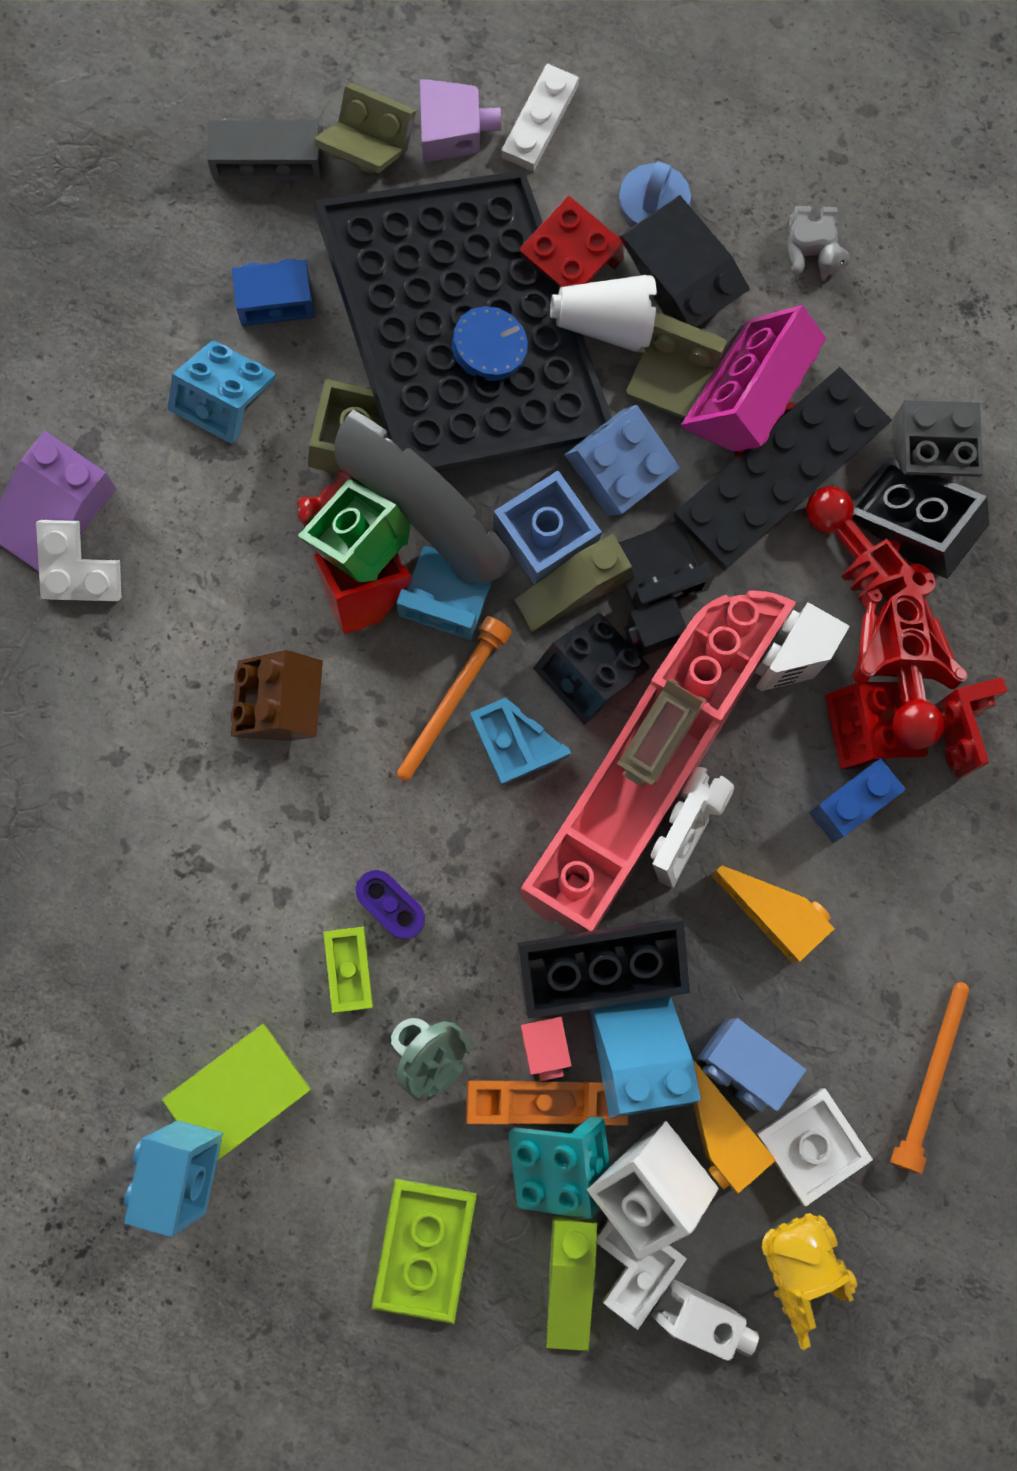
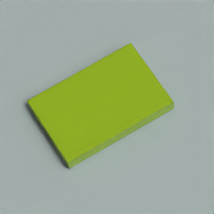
(240, 1090)
(424, 1251)

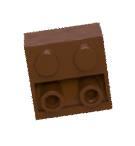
(277, 697)

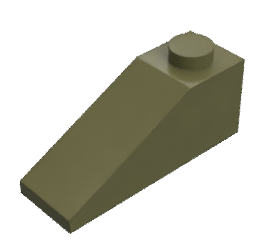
(575, 583)

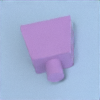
(453, 120)

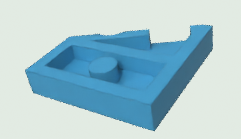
(514, 741)

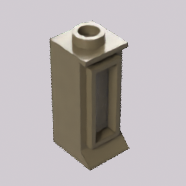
(660, 734)

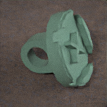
(432, 1058)

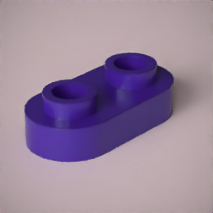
(390, 905)

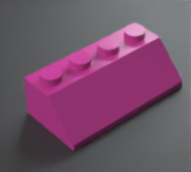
(756, 379)

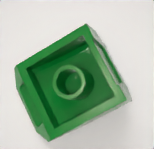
(357, 531)

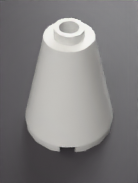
(609, 311)

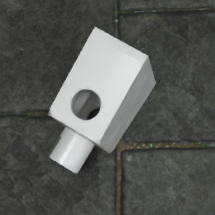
(704, 1322)

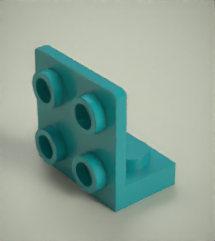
(559, 1167)

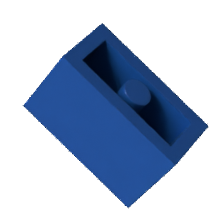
(273, 292)
(857, 800)

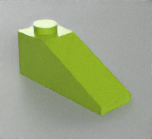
(571, 1282)

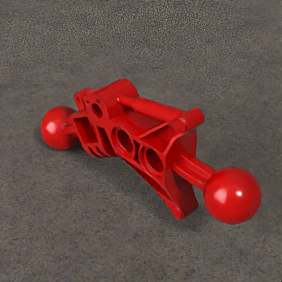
(902, 634)

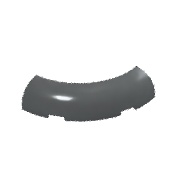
(423, 498)

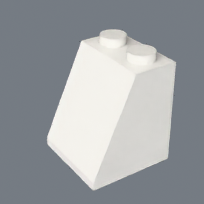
(654, 1191)

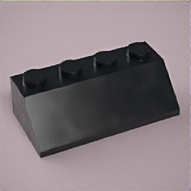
(603, 967)

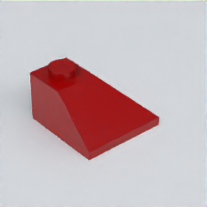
(362, 603)

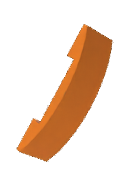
(536, 1102)

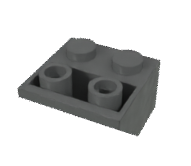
(938, 438)

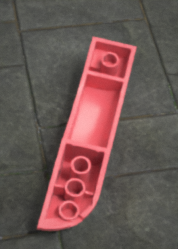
(619, 818)

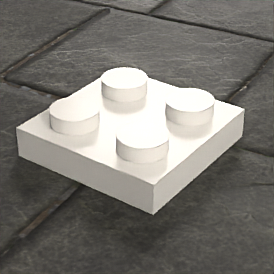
(814, 1147)

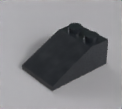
(687, 261)
(924, 514)

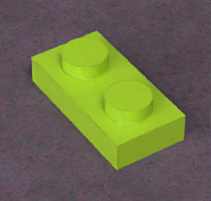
(348, 969)

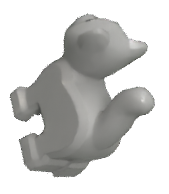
(815, 238)

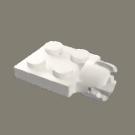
(688, 823)

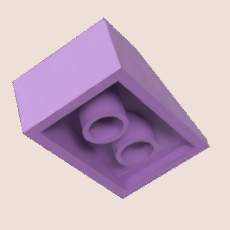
(49, 485)

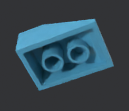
(643, 1057)

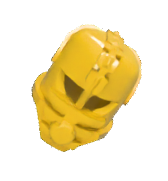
(806, 1269)

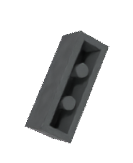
(264, 149)

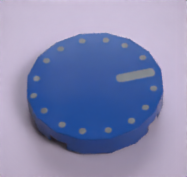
(489, 343)

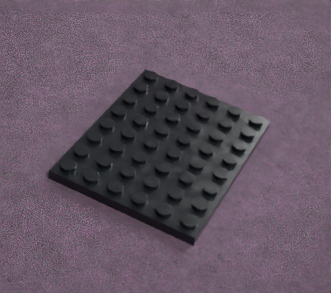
(407, 275)

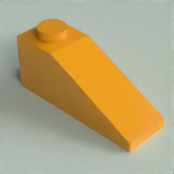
(782, 916)
(726, 1139)

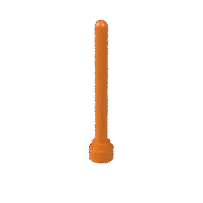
(491, 637)
(910, 1152)

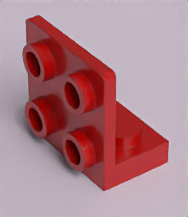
(572, 245)
(863, 724)
(961, 734)

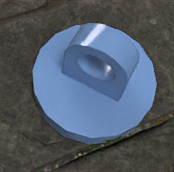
(649, 189)

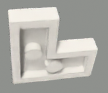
(63, 571)
(641, 1280)

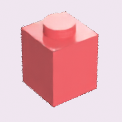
(546, 1048)

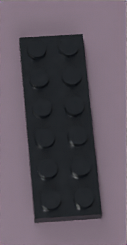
(778, 476)

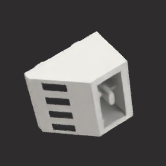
(804, 649)

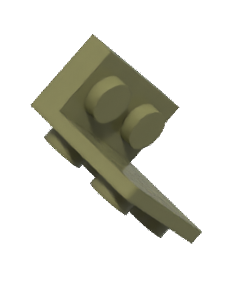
(369, 130)
(675, 366)

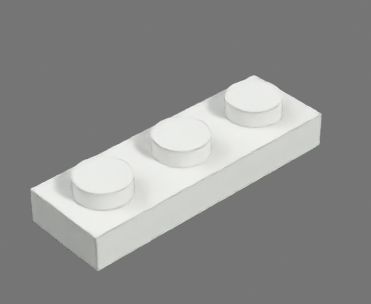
(540, 117)

